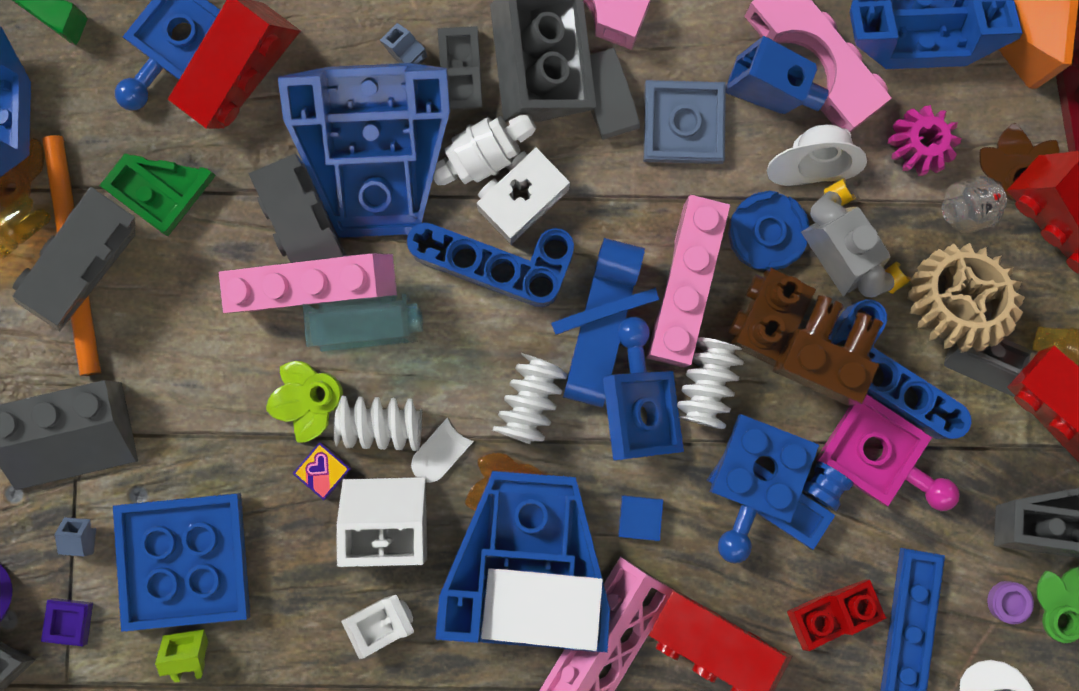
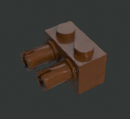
(773, 313)
(825, 367)

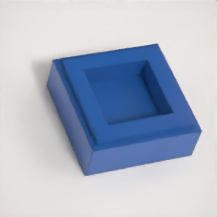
(640, 518)

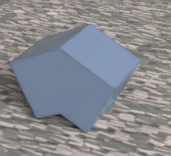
(403, 45)
(75, 537)

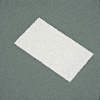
(542, 609)

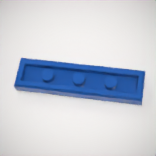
(912, 621)

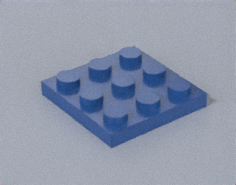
(181, 562)

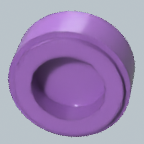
(1010, 602)

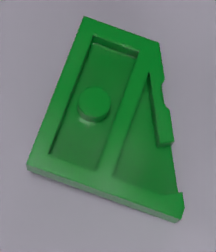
(157, 189)

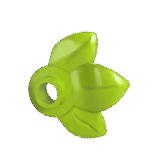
(299, 401)

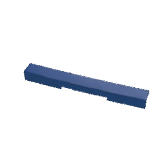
(605, 310)

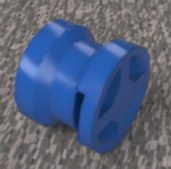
(827, 486)

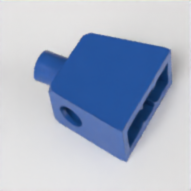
(775, 78)

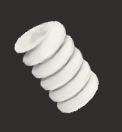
(710, 382)
(531, 400)
(377, 424)

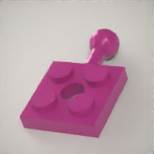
(901, 450)

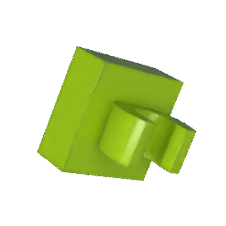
(182, 654)

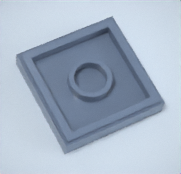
(684, 122)

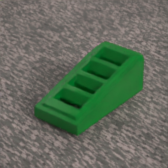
(58, 15)

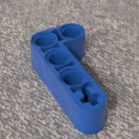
(489, 257)
(599, 340)
(899, 379)

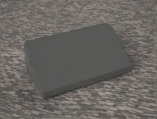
(993, 366)

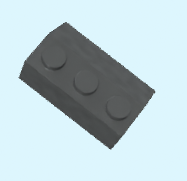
(542, 58)
(65, 434)

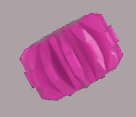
(939, 140)

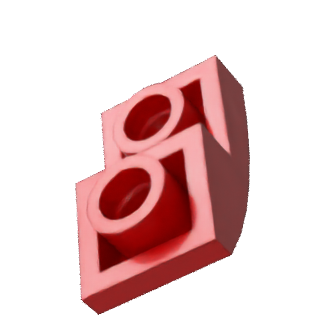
(836, 614)

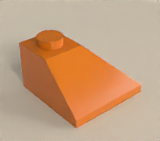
(1045, 41)

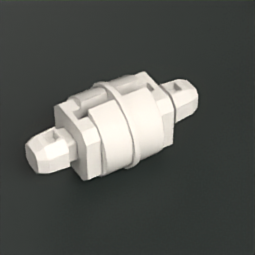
(483, 149)

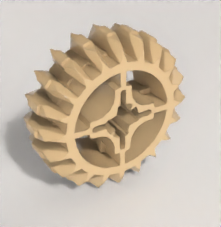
(960, 310)

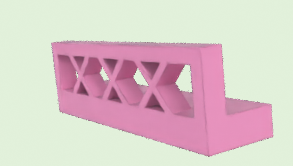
(625, 592)

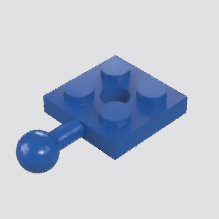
(153, 37)
(629, 392)
(738, 483)

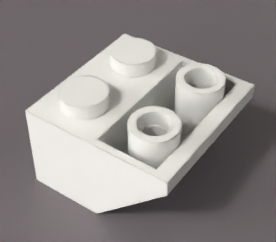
(382, 522)

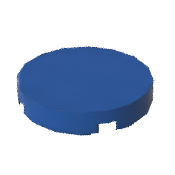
(768, 231)

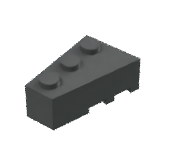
(296, 211)
(75, 259)
(1040, 523)

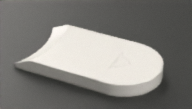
(439, 453)

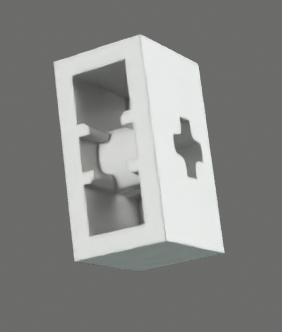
(544, 186)

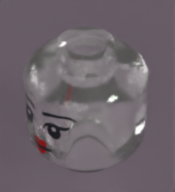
(974, 204)

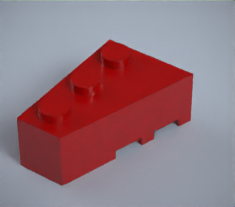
(232, 62)
(1051, 198)
(1051, 393)
(717, 646)

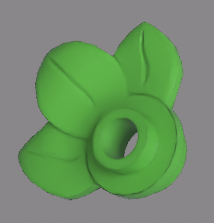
(1057, 598)

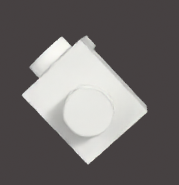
(378, 625)

